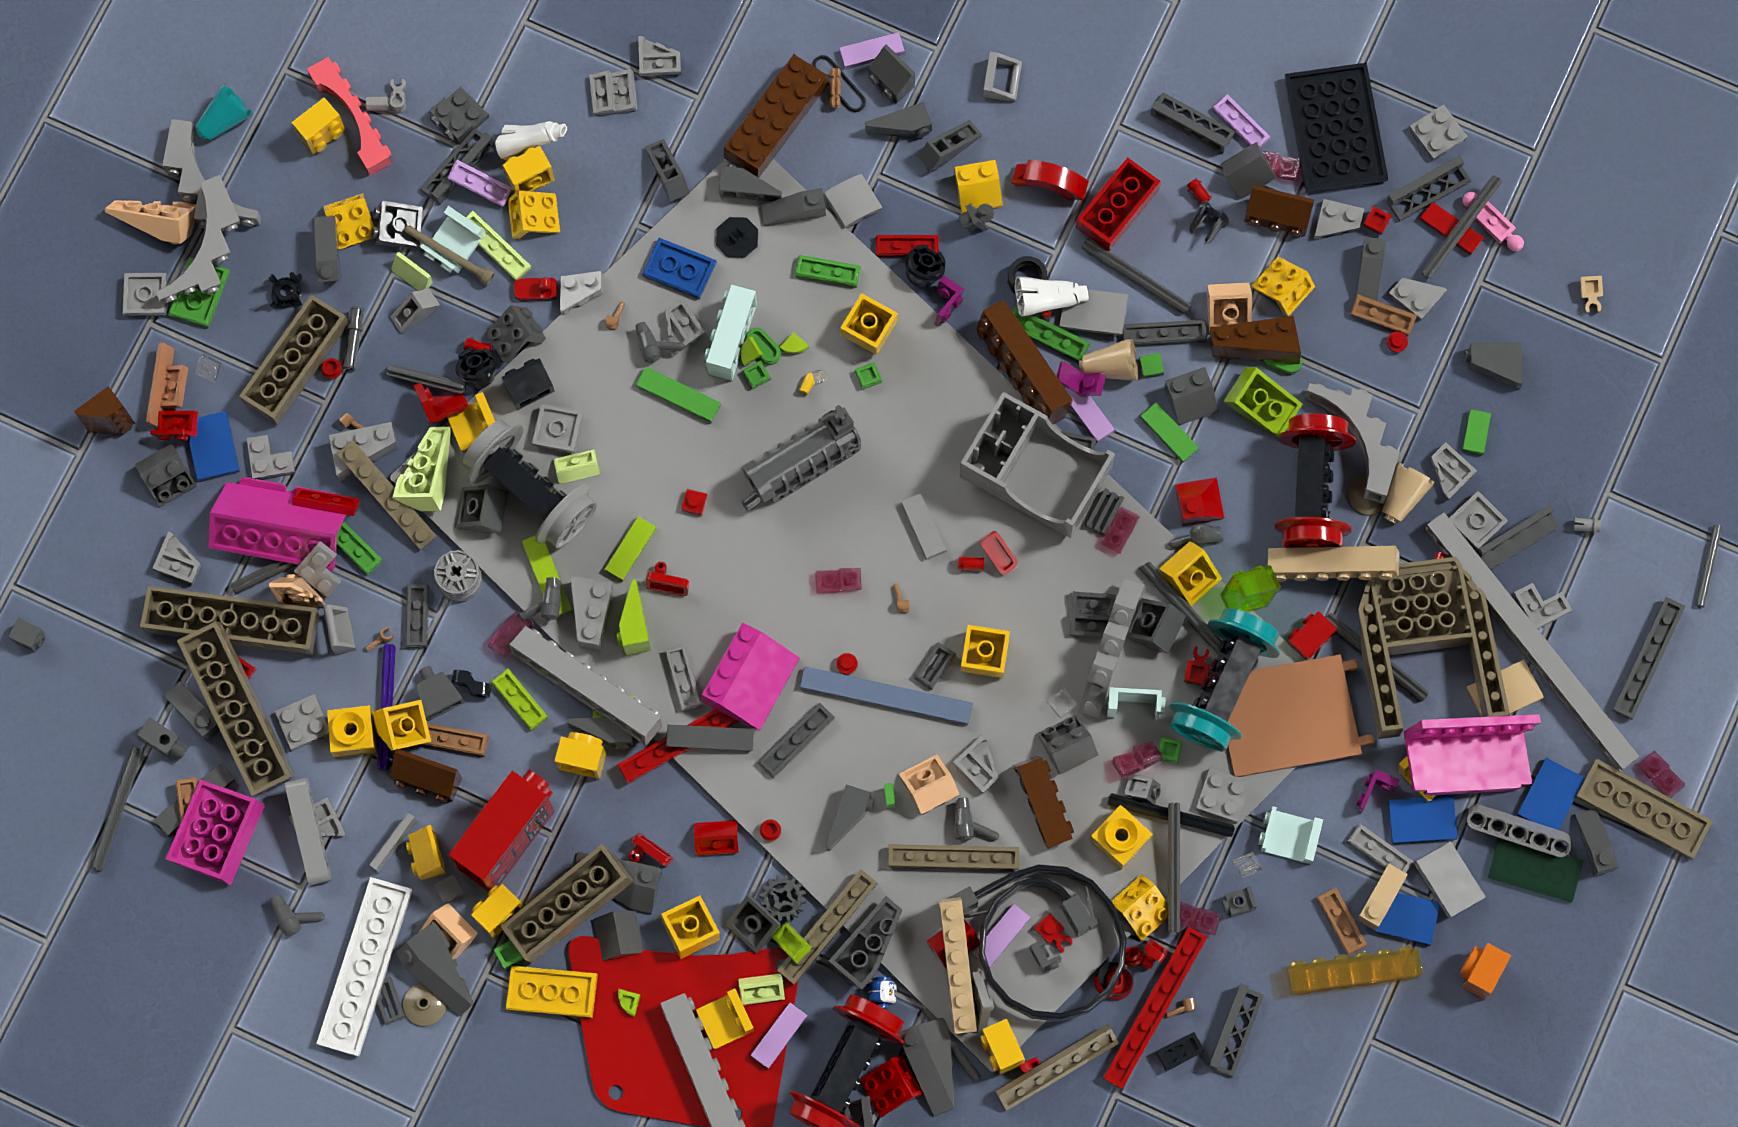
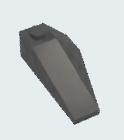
(642, 892)
(864, 949)
(430, 962)
(930, 1056)

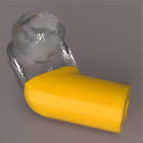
(812, 378)

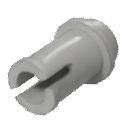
(1590, 525)

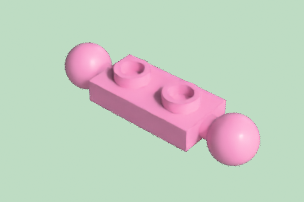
(1495, 223)

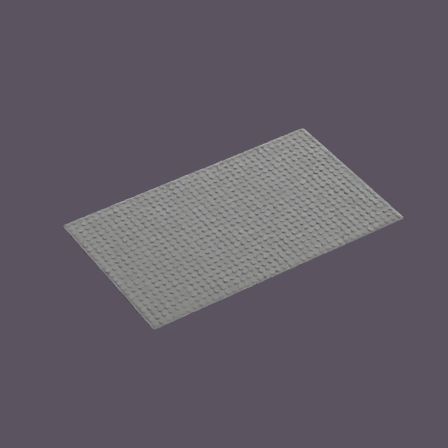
(762, 573)

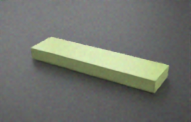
(500, 250)

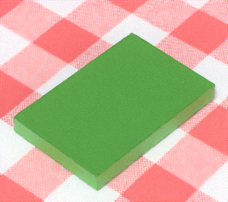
(199, 307)

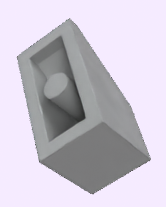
(414, 309)

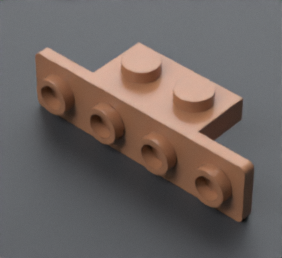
(167, 384)

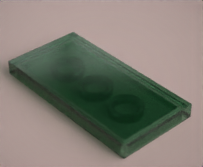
(1535, 870)

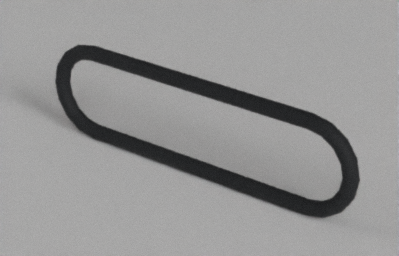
(847, 79)

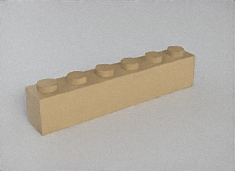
(1334, 562)
(957, 965)

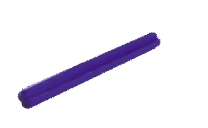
(386, 700)

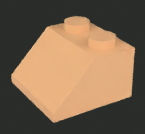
(1229, 304)
(929, 784)
(454, 928)

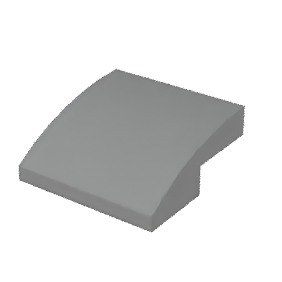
(613, 92)
(852, 200)

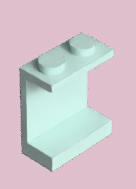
(457, 235)
(1135, 695)
(1290, 836)

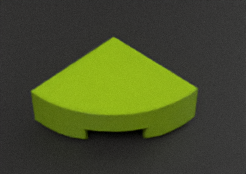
(794, 344)
(750, 351)
(628, 1001)

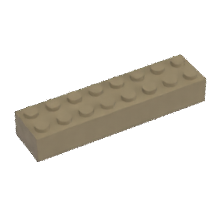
(244, 620)
(236, 708)

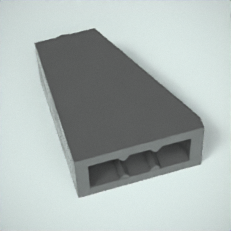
(1497, 361)

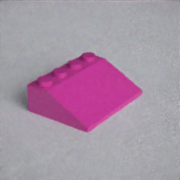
(750, 677)
(215, 832)

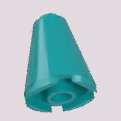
(222, 114)

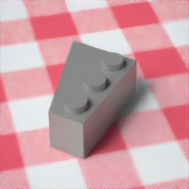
(373, 440)
(591, 610)

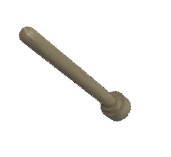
(484, 275)

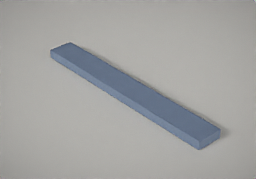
(886, 695)

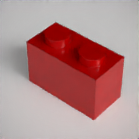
(1312, 635)

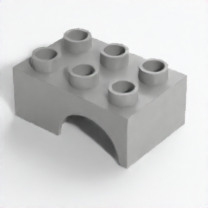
(1035, 466)

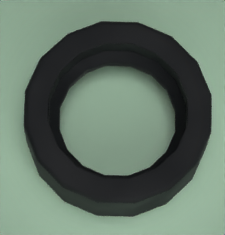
(1025, 261)

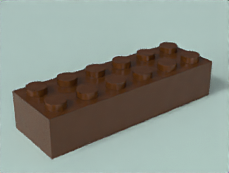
(775, 116)
(1023, 362)

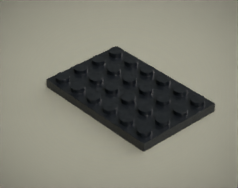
(1336, 127)

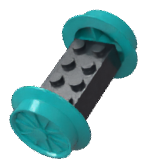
(1242, 642)

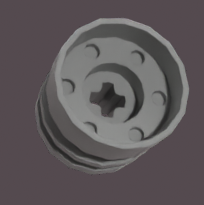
(454, 587)

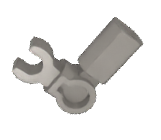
(383, 103)

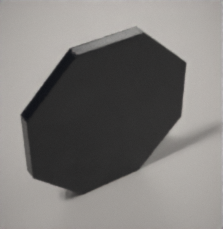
(737, 237)

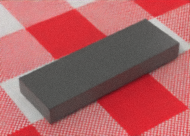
(417, 616)

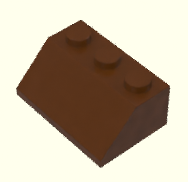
(1279, 211)
(105, 414)
(425, 776)

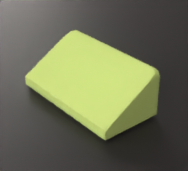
(411, 272)
(576, 466)
(761, 989)

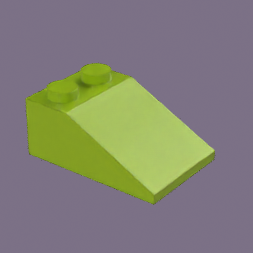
(1262, 401)
(633, 631)

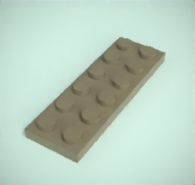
(1644, 809)

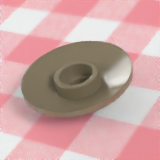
(1356, 500)
(423, 1015)

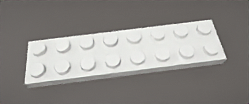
(364, 967)

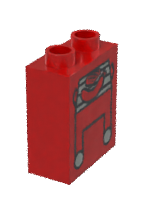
(503, 829)

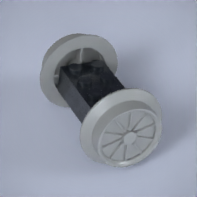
(496, 454)

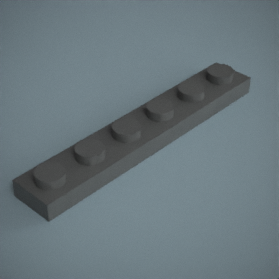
(1648, 658)

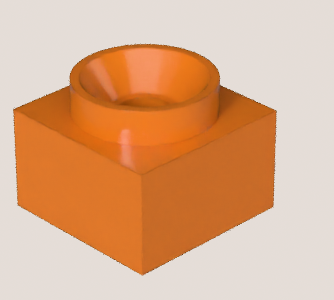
(1483, 969)

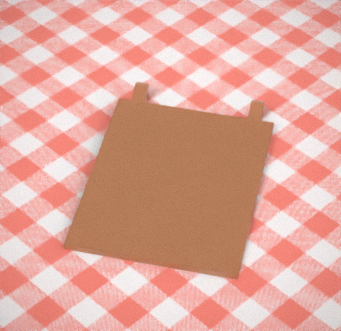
(1295, 717)

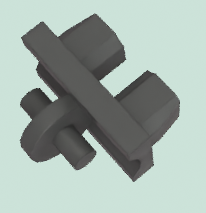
(975, 217)

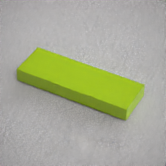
(630, 548)
(519, 699)

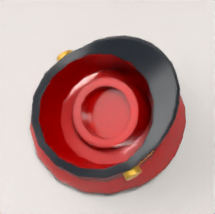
(1124, 985)

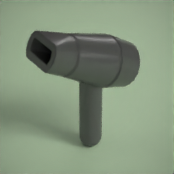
(650, 347)
(1199, 533)
(550, 603)
(964, 824)
(287, 919)

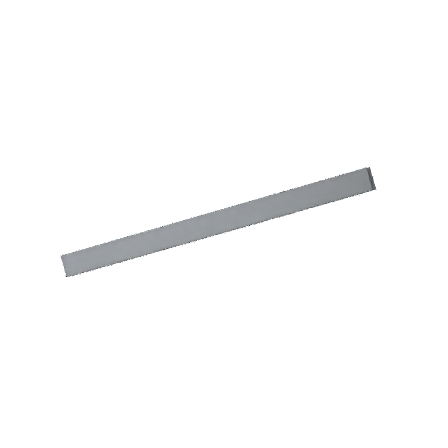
(1534, 646)

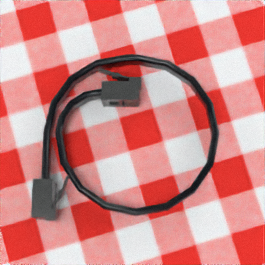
(1074, 912)

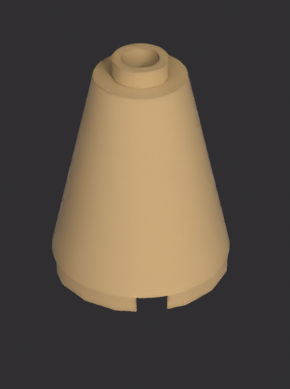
(1112, 361)
(1404, 492)

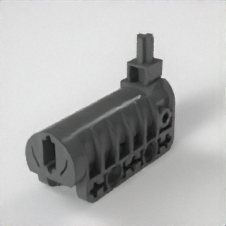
(804, 456)

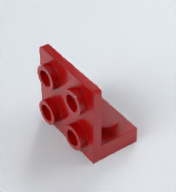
(440, 406)
(891, 1085)

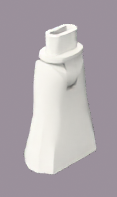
(518, 139)
(1042, 295)

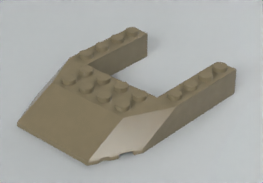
(1425, 610)

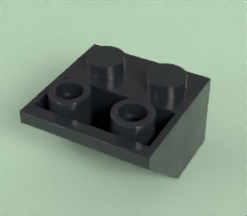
(527, 383)

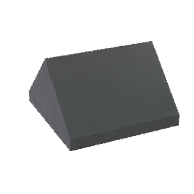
(1248, 169)
(753, 924)
(618, 934)

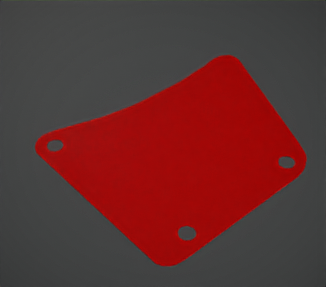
(641, 1049)

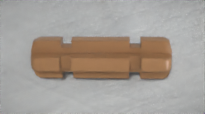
(835, 88)

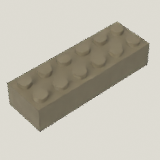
(294, 359)
(567, 903)

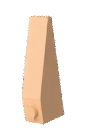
(165, 222)
(295, 591)

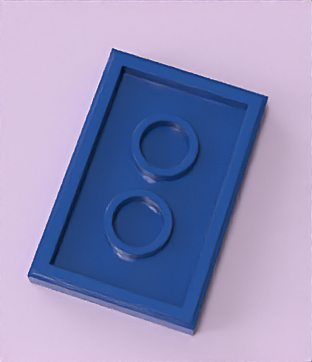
(679, 268)
(213, 447)
(1551, 795)
(1422, 820)
(1410, 919)

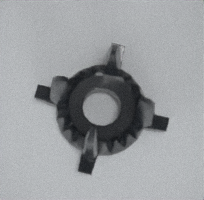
(1219, 218)
(293, 298)

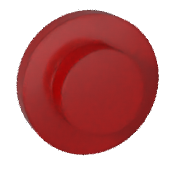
(1397, 342)
(331, 368)
(847, 663)
(770, 830)
(1133, 956)

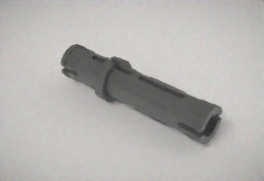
(353, 336)

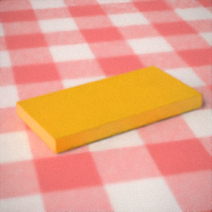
(551, 991)

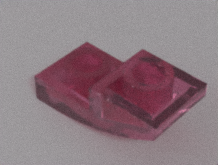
(1284, 167)
(1120, 530)
(838, 580)
(507, 633)
(1139, 759)
(1661, 775)
(1199, 918)

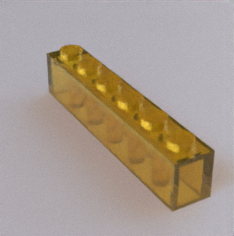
(1354, 971)

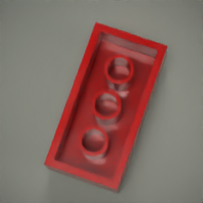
(1118, 204)

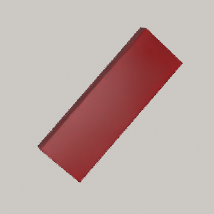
(1444, 222)
(902, 244)
(326, 501)

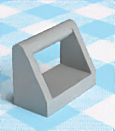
(993, 93)
(339, 629)

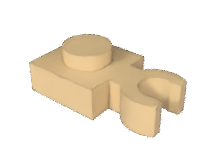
(1591, 288)

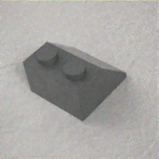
(891, 74)
(1191, 396)
(481, 509)
(1155, 625)

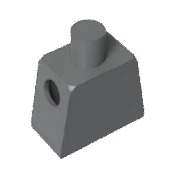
(437, 693)
(153, 733)

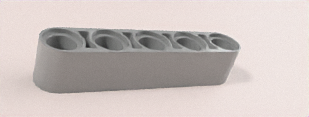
(308, 831)
(1526, 838)

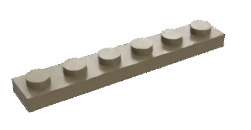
(383, 492)
(953, 857)
(830, 924)
(1057, 1067)

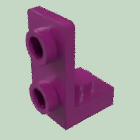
(951, 291)
(1080, 383)
(1384, 781)

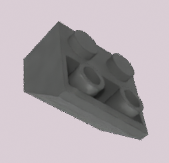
(165, 475)
(1068, 744)

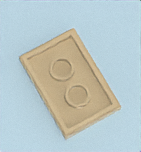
(1519, 688)

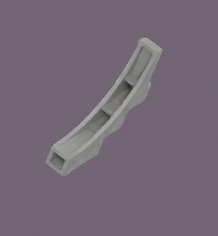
(181, 160)
(214, 248)
(1378, 459)
(1110, 648)

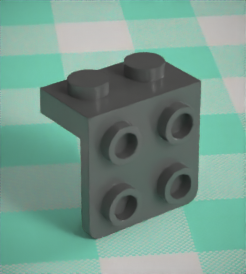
(513, 331)

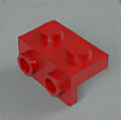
(176, 424)

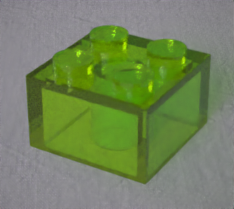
(1251, 589)

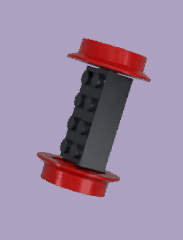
(1316, 440)
(846, 1063)

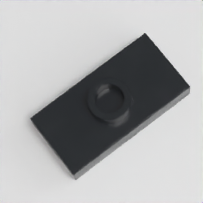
(1180, 1052)

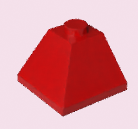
(1199, 501)

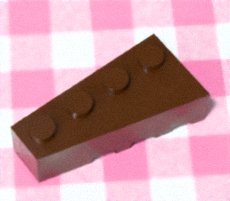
(1261, 339)
(1044, 801)

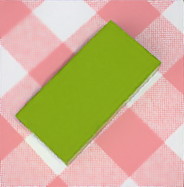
(792, 942)

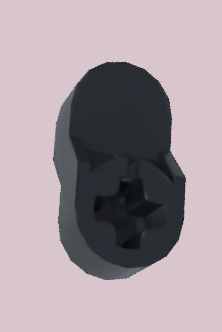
(465, 679)

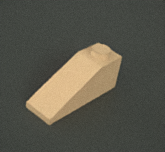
(1382, 897)

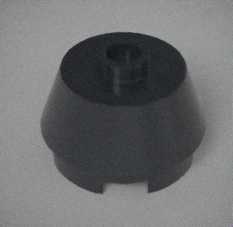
(924, 266)
(476, 368)

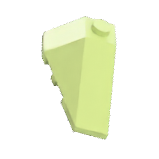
(425, 478)

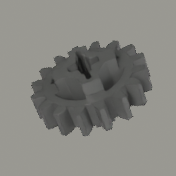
(791, 903)

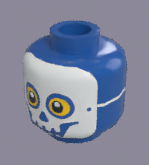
(882, 992)

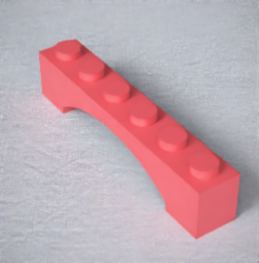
(327, 79)

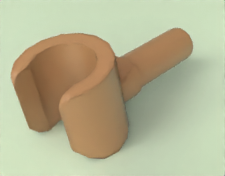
(613, 321)
(347, 419)
(902, 605)
(379, 640)
(1188, 1006)

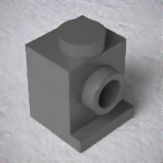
(1248, 905)

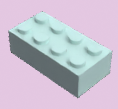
(731, 332)

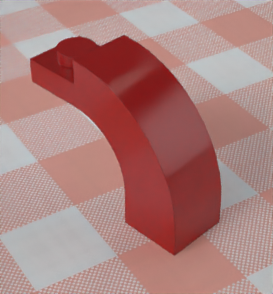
(1052, 177)

